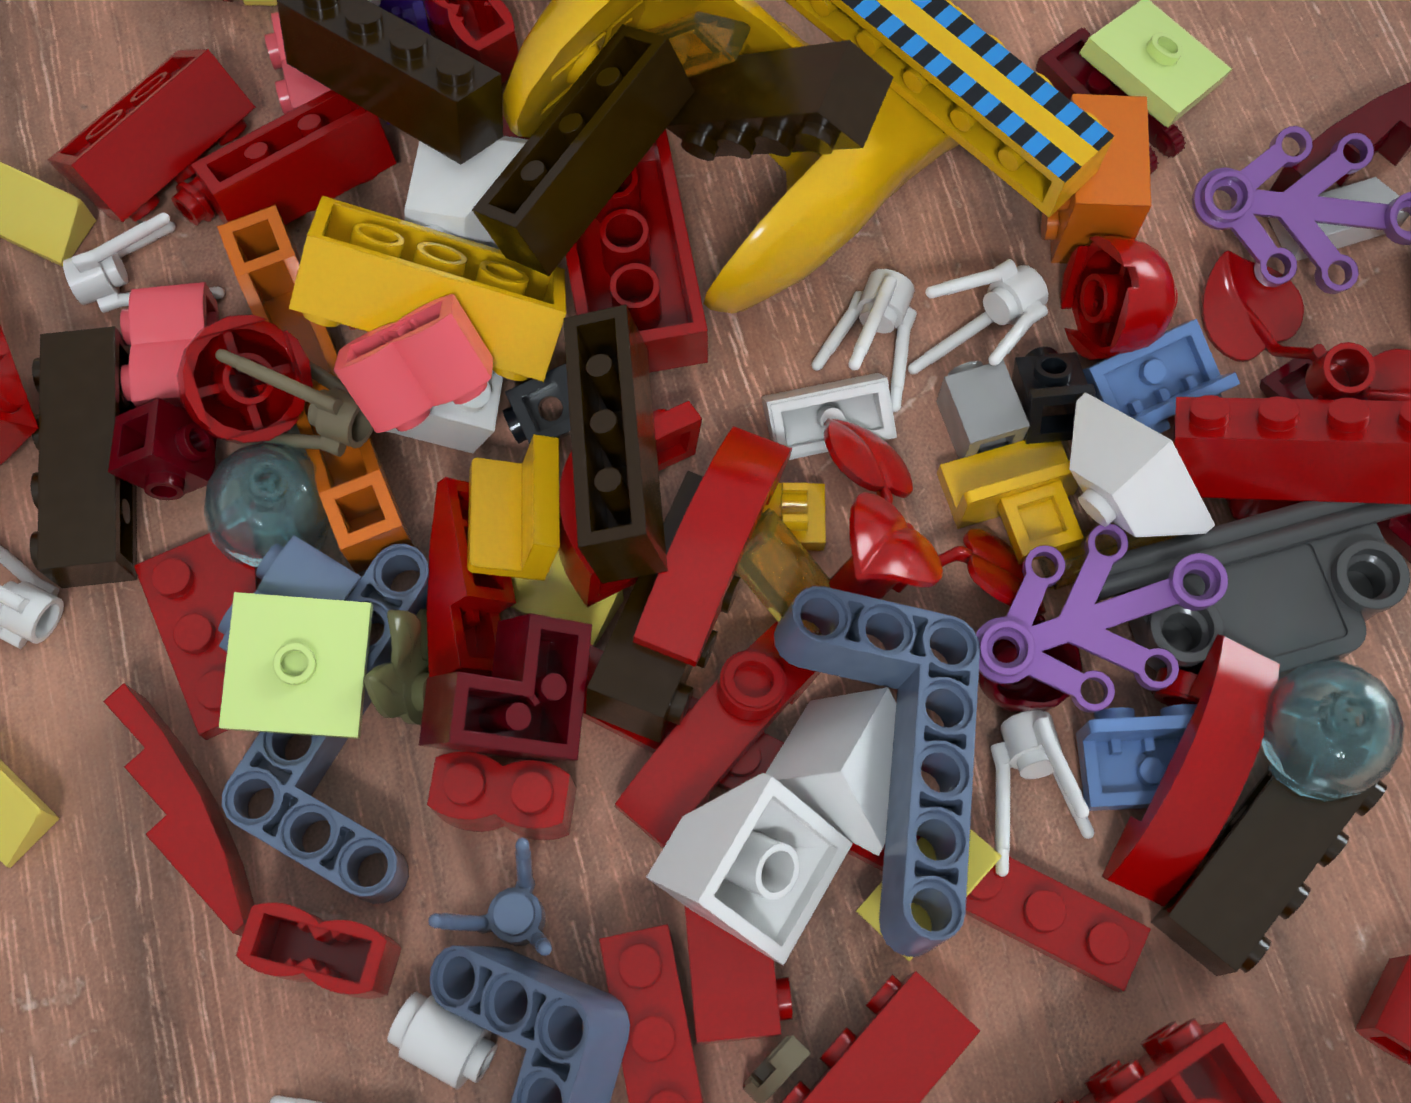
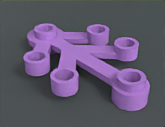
(1297, 208)
(1085, 623)

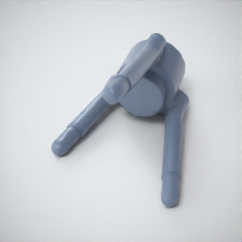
(513, 913)

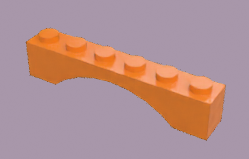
(350, 486)

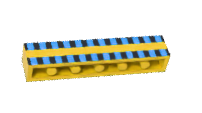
(974, 92)

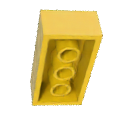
(378, 268)

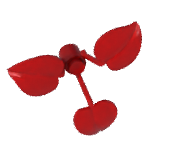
(1248, 317)
(885, 546)

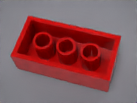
(643, 258)

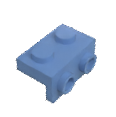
(1151, 378)
(1128, 755)

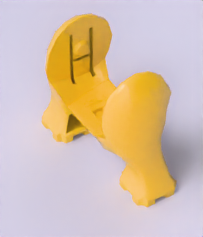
(826, 193)

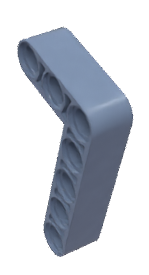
(917, 742)
(297, 779)
(541, 1013)

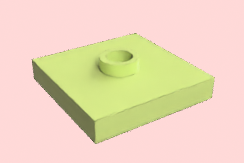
(1155, 59)
(296, 665)

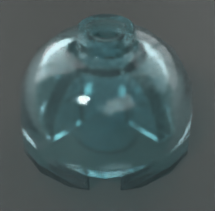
(263, 499)
(1331, 730)

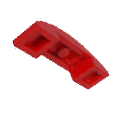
(710, 545)
(700, 754)
(1202, 777)

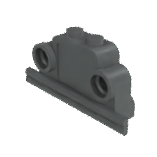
(1294, 588)

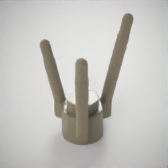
(330, 412)

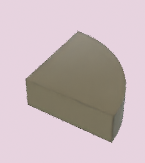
(775, 1069)

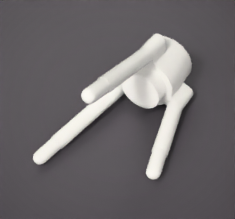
(100, 272)
(1013, 298)
(880, 309)
(27, 608)
(1036, 752)

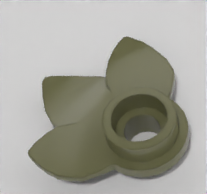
(400, 686)

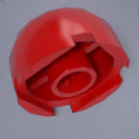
(1117, 296)
(231, 402)

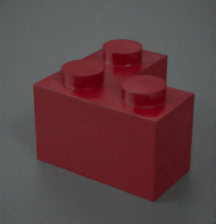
(526, 706)

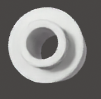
(441, 1041)

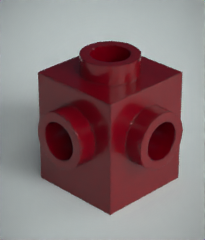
(161, 450)

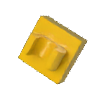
(803, 511)
(1040, 519)

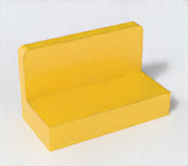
(980, 480)
(515, 513)

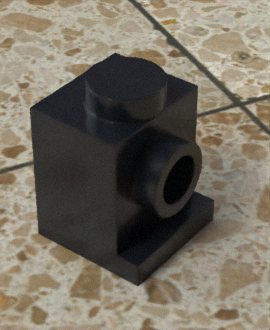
(1049, 380)
(526, 399)

